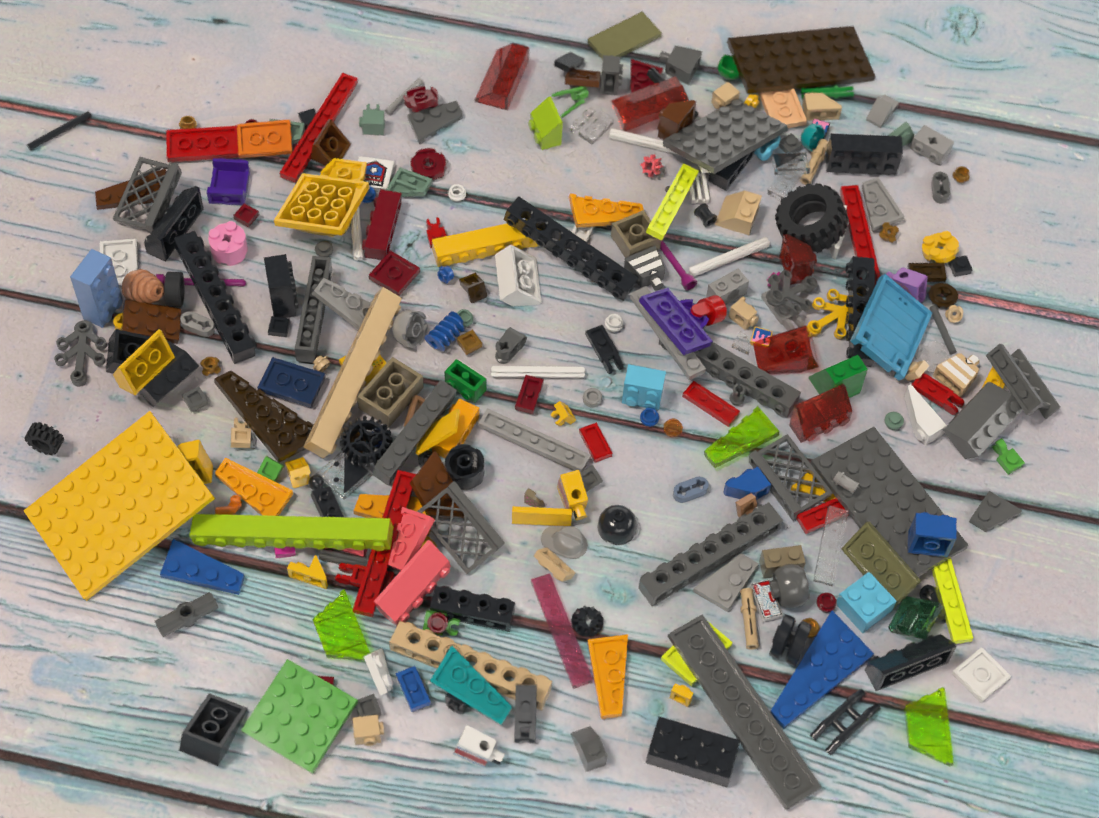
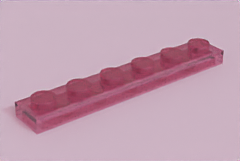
(561, 631)

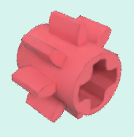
(651, 165)

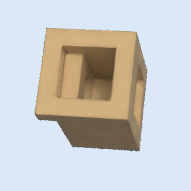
(743, 314)

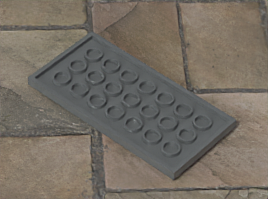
(885, 494)

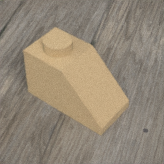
(820, 107)

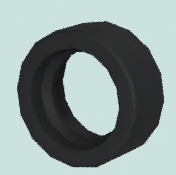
(174, 289)

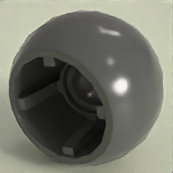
(790, 586)

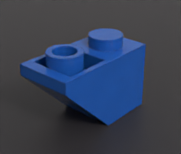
(749, 482)

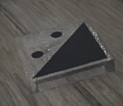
(790, 163)
(343, 475)

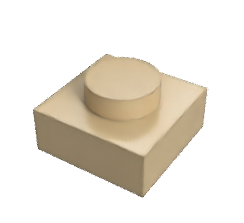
(916, 370)

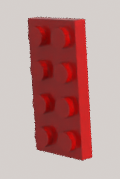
(201, 143)

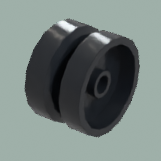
(788, 639)

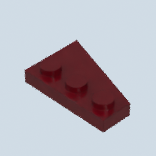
(639, 76)

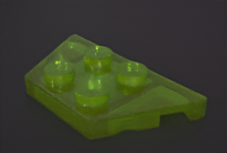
(340, 630)
(929, 727)

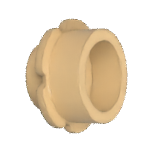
(954, 318)
(321, 363)

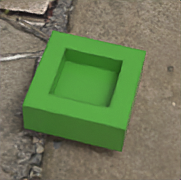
(270, 468)

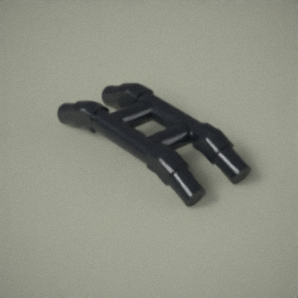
(845, 732)

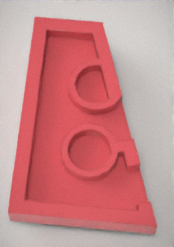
(410, 538)

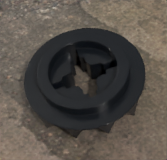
(581, 627)

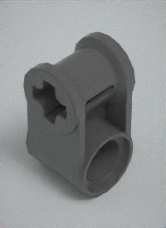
(509, 345)

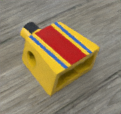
(573, 493)

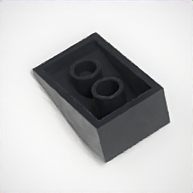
(121, 347)
(212, 729)

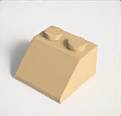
(739, 212)

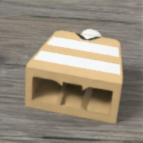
(957, 373)

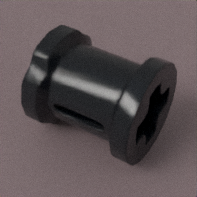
(705, 215)

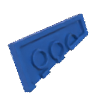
(196, 568)

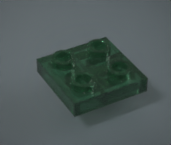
(915, 617)

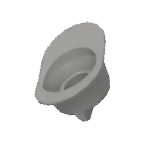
(564, 541)

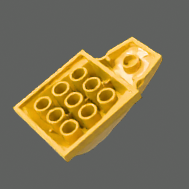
(326, 201)

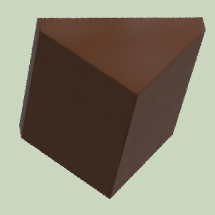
(329, 144)

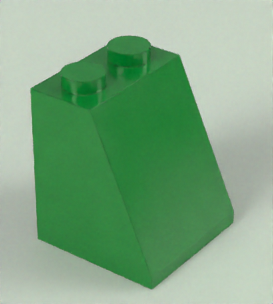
(848, 372)

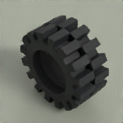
(44, 438)

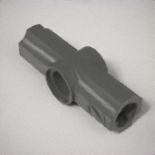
(197, 608)

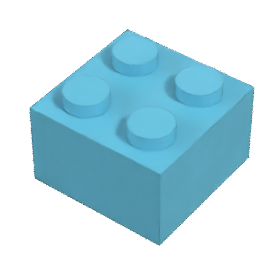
(643, 387)
(865, 602)

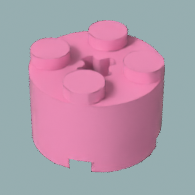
(228, 243)

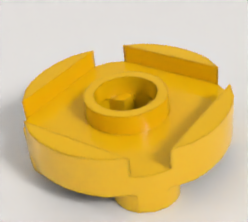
(946, 240)

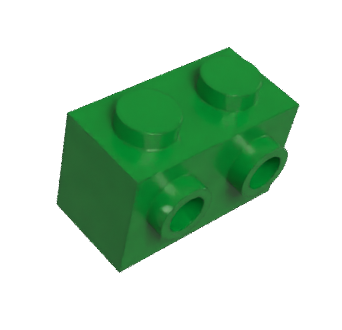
(466, 381)

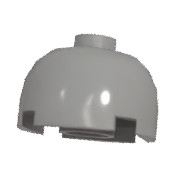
(410, 328)

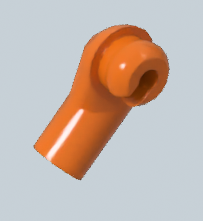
(234, 505)

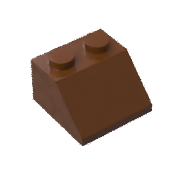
(675, 118)

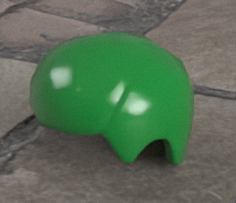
(727, 68)

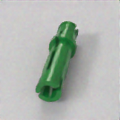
(831, 92)

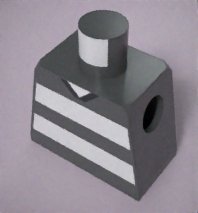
(648, 267)

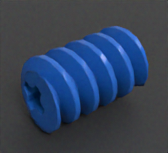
(445, 331)

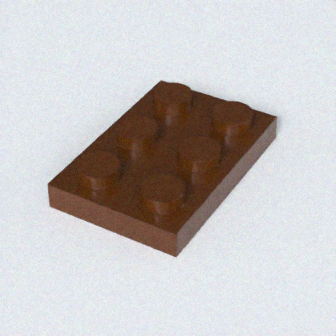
(148, 318)

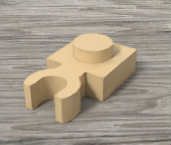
(240, 435)

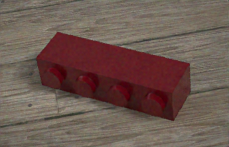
(382, 224)

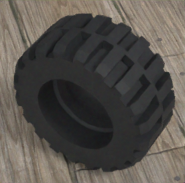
(807, 201)

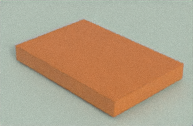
(264, 138)

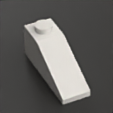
(924, 420)

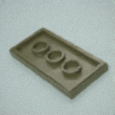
(625, 36)
(875, 555)

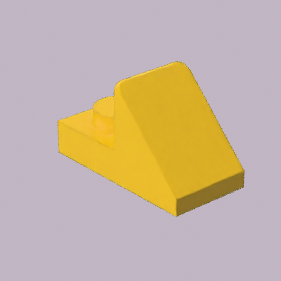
(298, 472)
(312, 575)

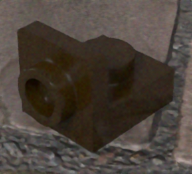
(474, 287)

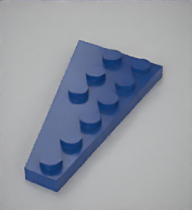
(826, 664)

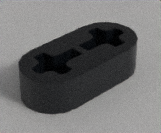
(935, 596)

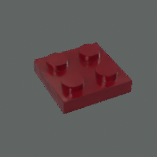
(394, 273)

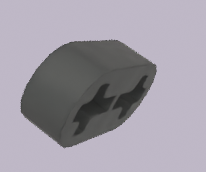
(944, 187)

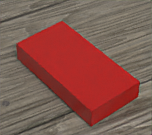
(595, 442)

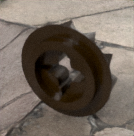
(947, 291)

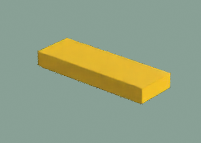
(541, 516)

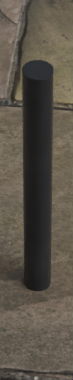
(61, 129)

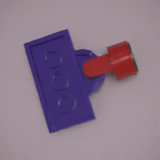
(683, 319)

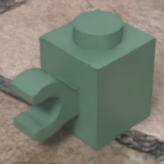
(372, 121)

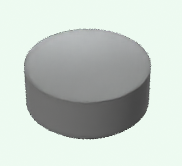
(592, 397)

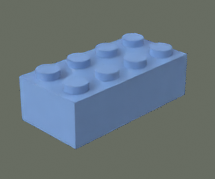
(97, 288)

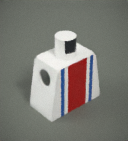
(477, 748)

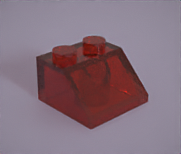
(797, 258)

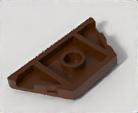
(430, 482)

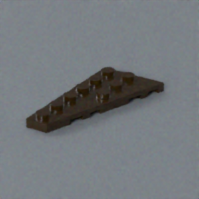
(269, 419)

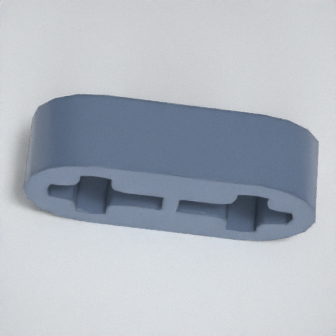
(690, 489)

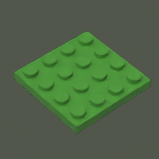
(299, 716)

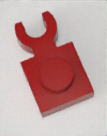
(434, 231)

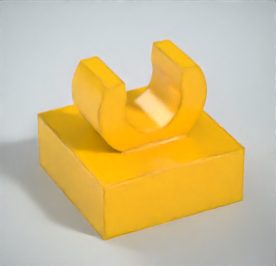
(564, 412)

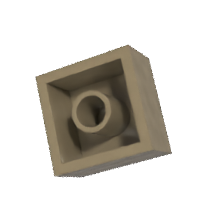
(631, 234)

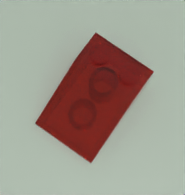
(787, 352)

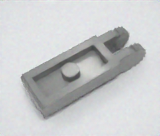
(783, 315)

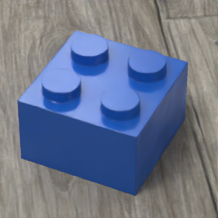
(932, 534)

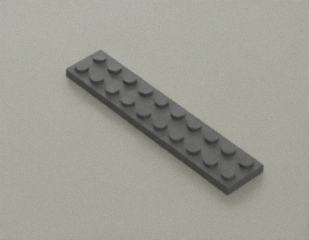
(744, 712)

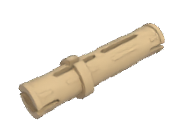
(816, 157)
(749, 618)

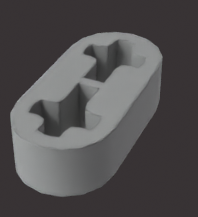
(198, 323)

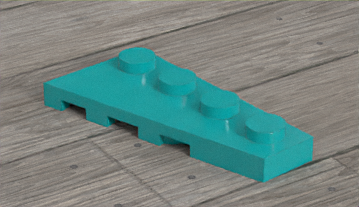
(465, 683)

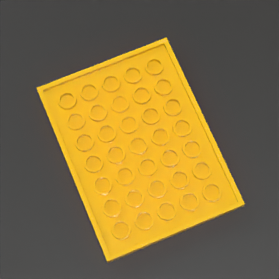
(118, 505)

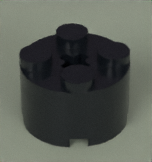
(465, 466)

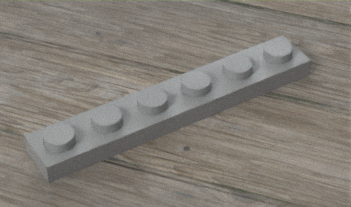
(688, 363)
(534, 440)

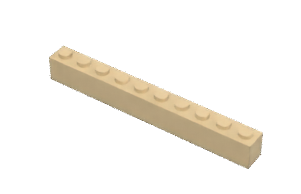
(352, 373)

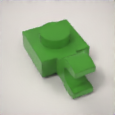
(1008, 459)

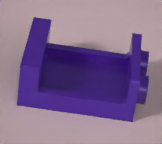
(228, 182)

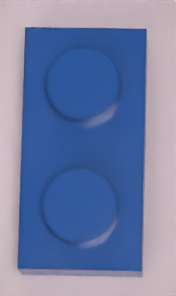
(413, 689)

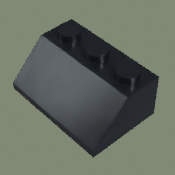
(170, 376)

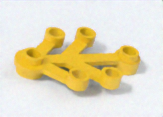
(837, 312)

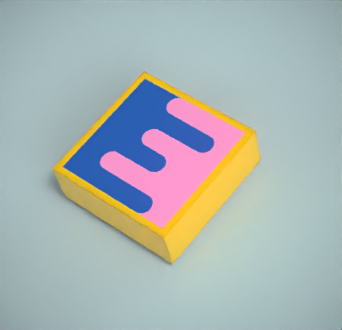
(760, 333)

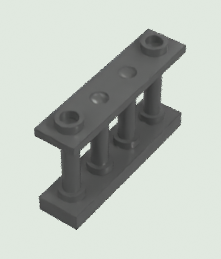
(1023, 381)

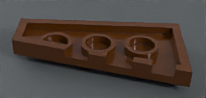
(111, 196)

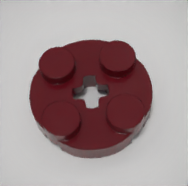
(421, 98)
(429, 155)

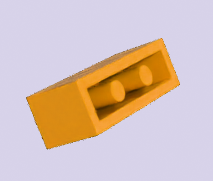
(467, 419)

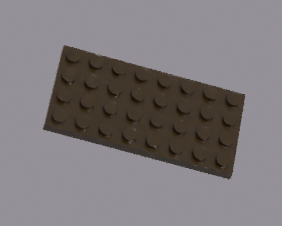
(800, 59)

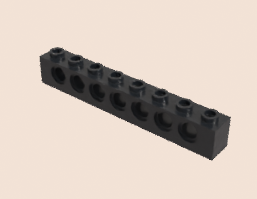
(568, 240)
(238, 350)

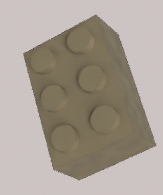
(390, 391)

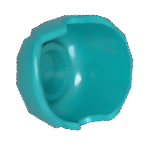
(811, 136)

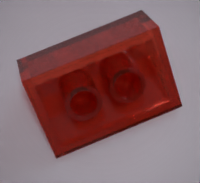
(821, 414)

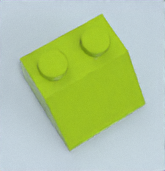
(546, 124)

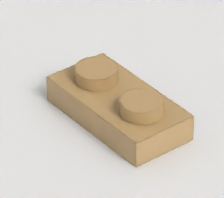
(553, 563)

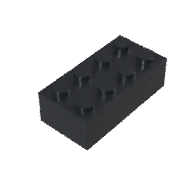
(863, 154)
(692, 751)

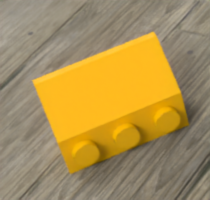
(144, 364)

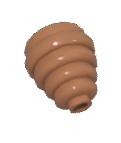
(142, 287)

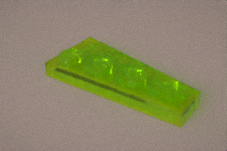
(747, 435)

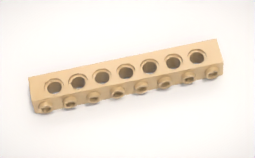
(420, 652)

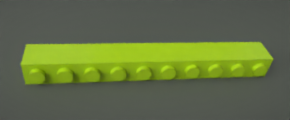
(291, 531)

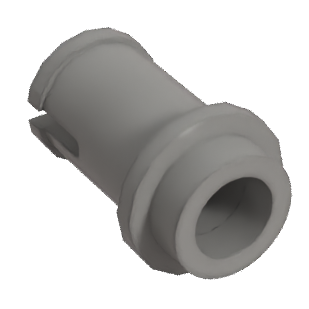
(845, 482)

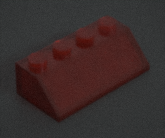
(503, 76)
(645, 104)

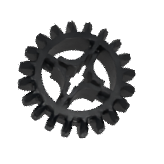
(351, 449)

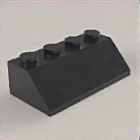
(175, 222)
(909, 661)

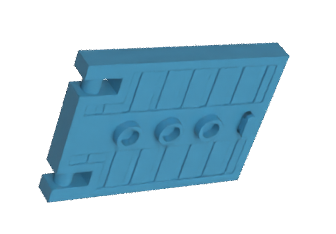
(891, 326)

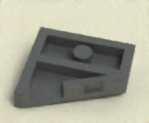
(993, 512)

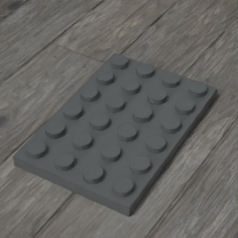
(725, 136)

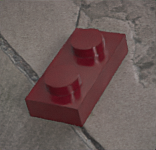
(529, 394)

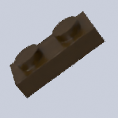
(934, 271)

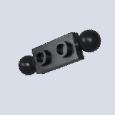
(324, 498)

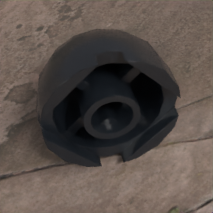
(617, 524)

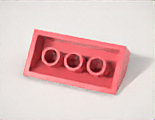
(412, 584)

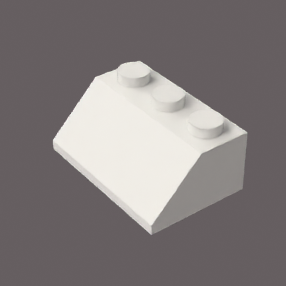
(517, 277)

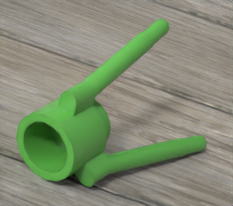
(578, 93)

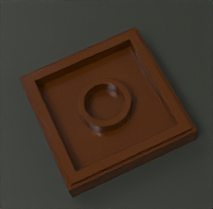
(583, 78)

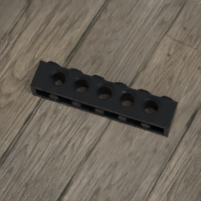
(865, 269)

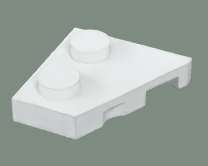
(379, 671)

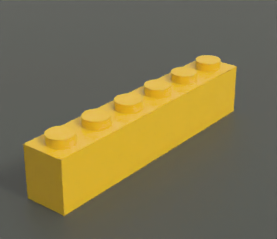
(478, 244)

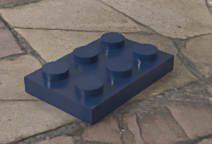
(291, 382)

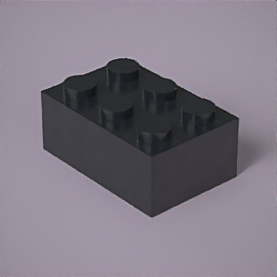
(281, 286)

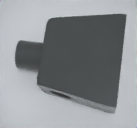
(681, 63)

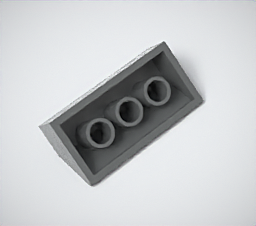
(982, 420)

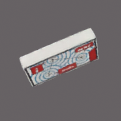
(766, 605)

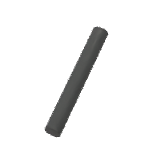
(943, 331)

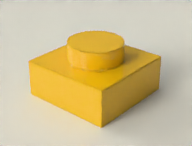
(681, 694)

